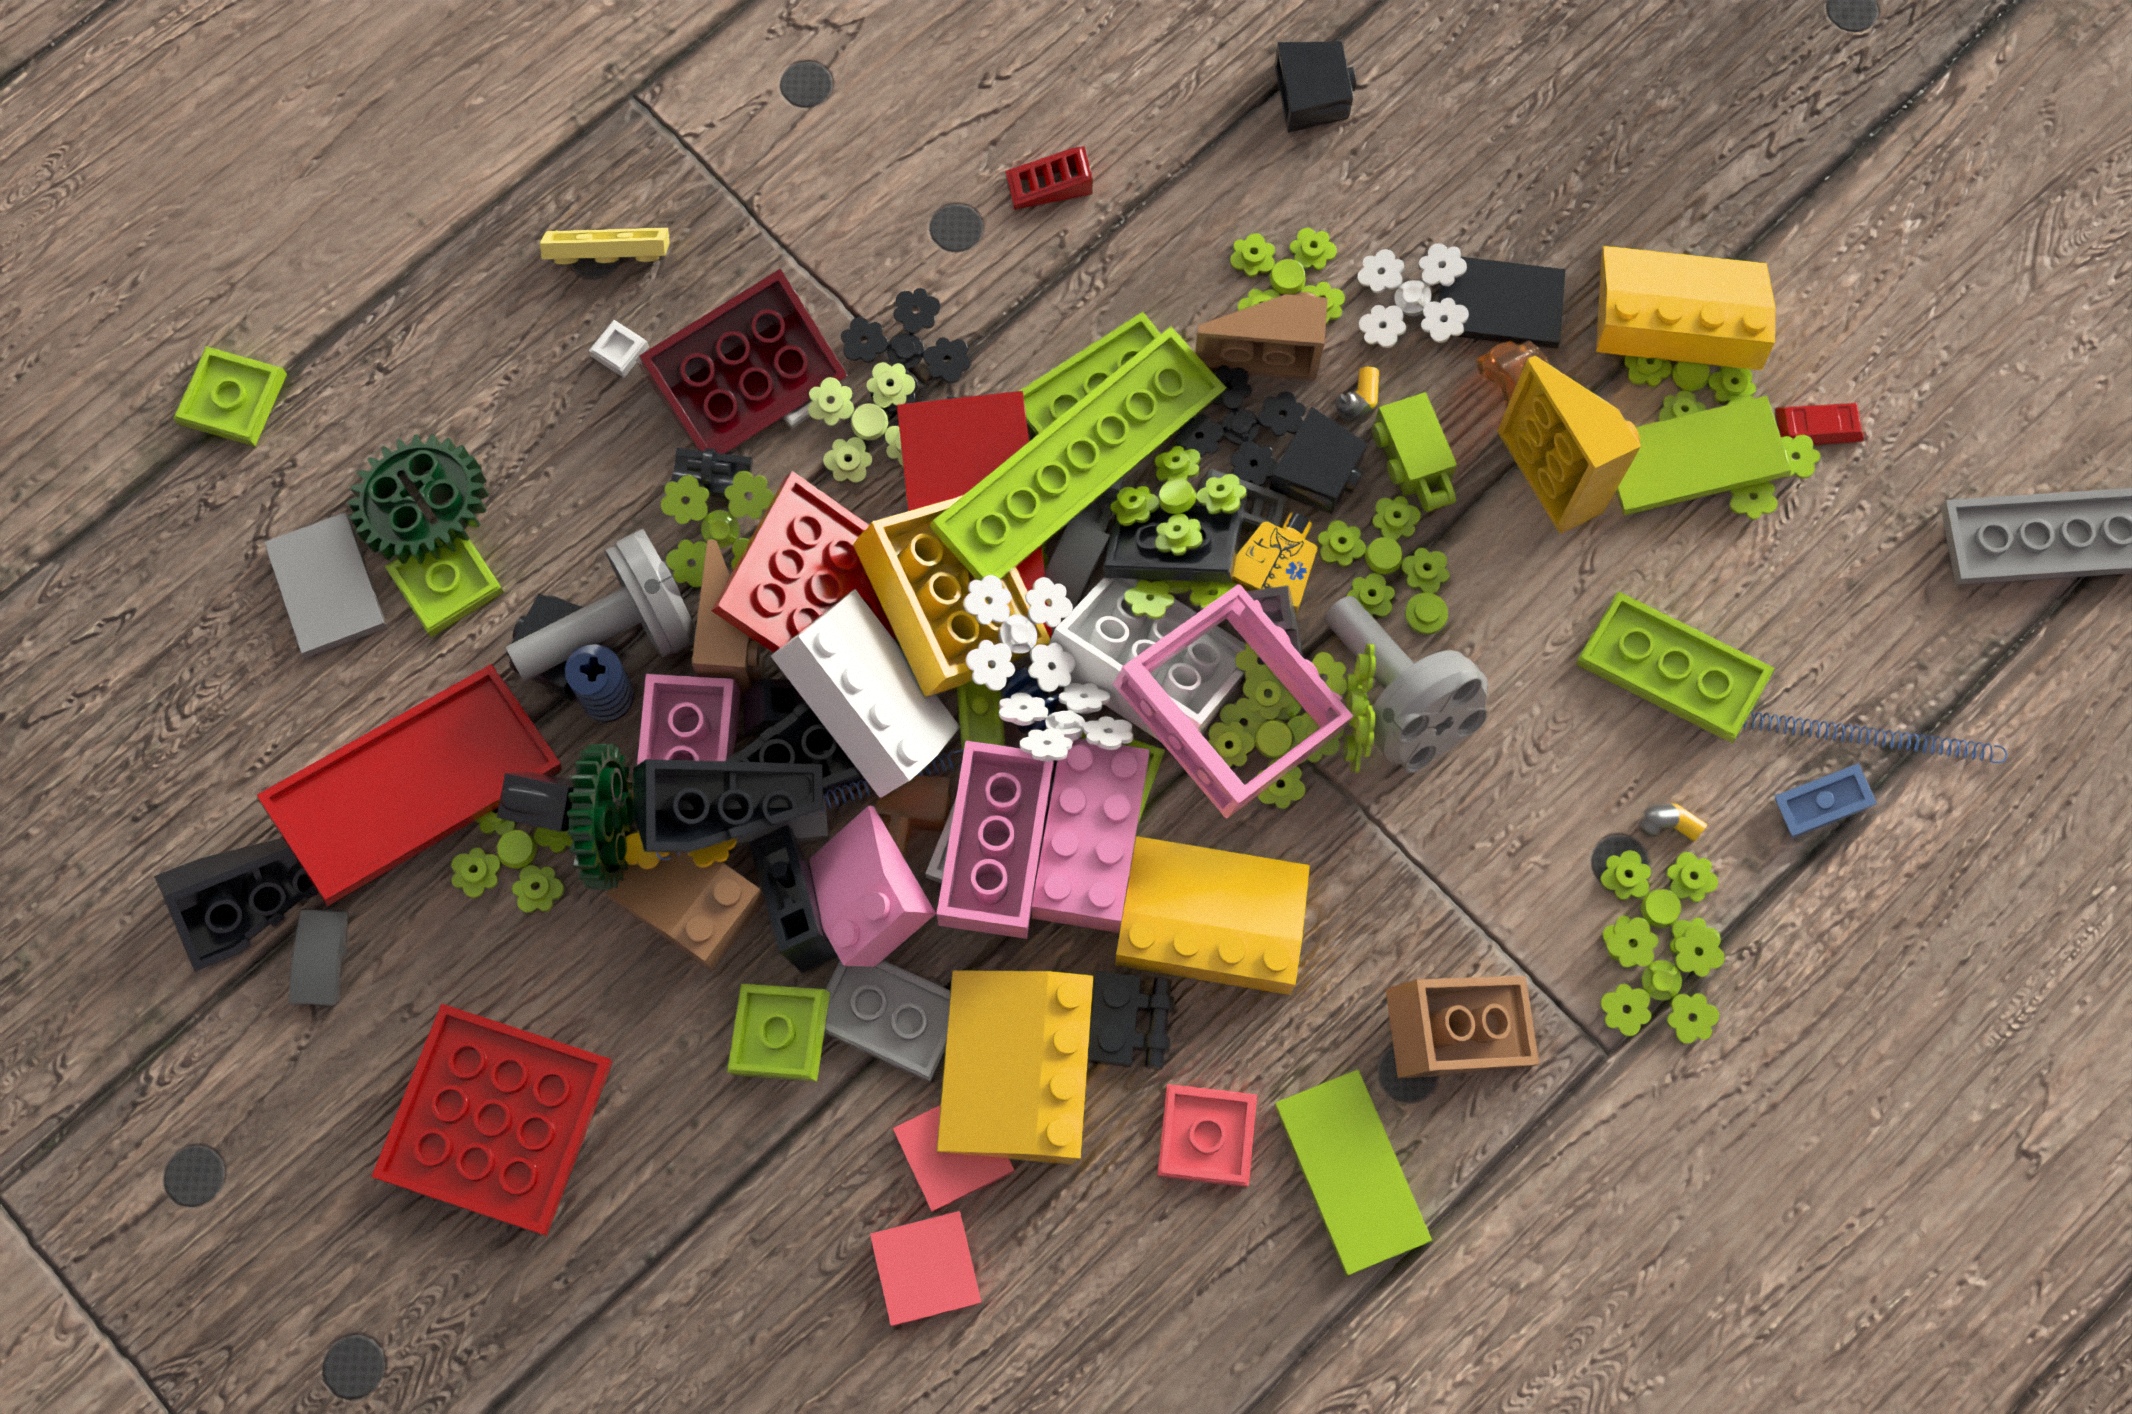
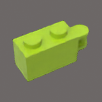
(1416, 450)

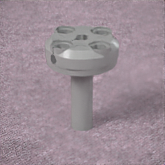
(645, 598)
(1425, 702)

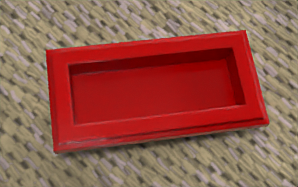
(1821, 423)

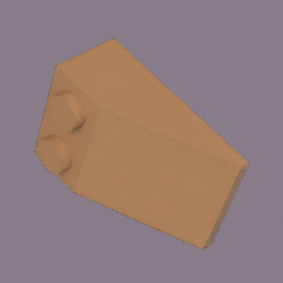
(1269, 338)
(718, 646)
(690, 904)
(1461, 1025)

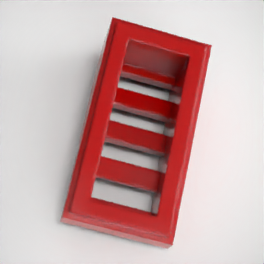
(1060, 163)

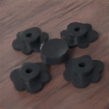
(906, 347)
(1243, 426)

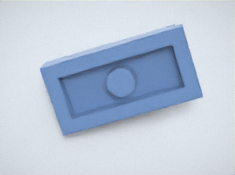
(1825, 800)

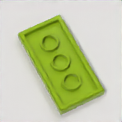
(1076, 377)
(1704, 456)
(1675, 667)
(1352, 1172)

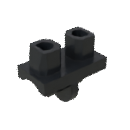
(710, 468)

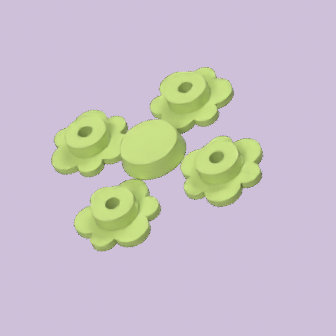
(867, 421)

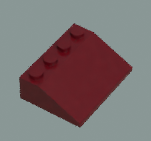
(741, 365)

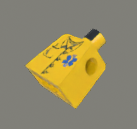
(1277, 558)

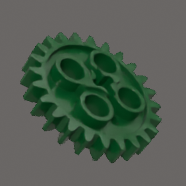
(384, 520)
(600, 816)

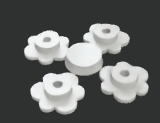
(1413, 296)
(1018, 633)
(1065, 725)

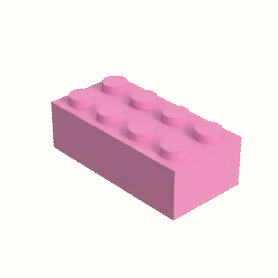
(1090, 836)
(995, 840)

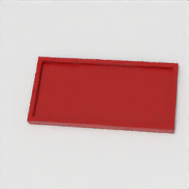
(956, 445)
(406, 784)

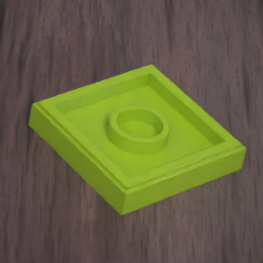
(230, 396)
(446, 587)
(778, 1032)

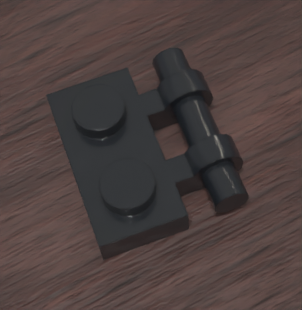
(1114, 1020)

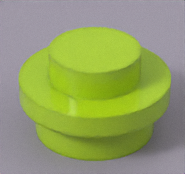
(1426, 613)

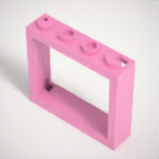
(1184, 739)

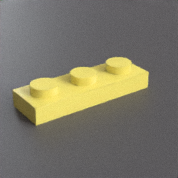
(605, 245)

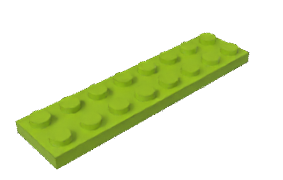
(1077, 457)

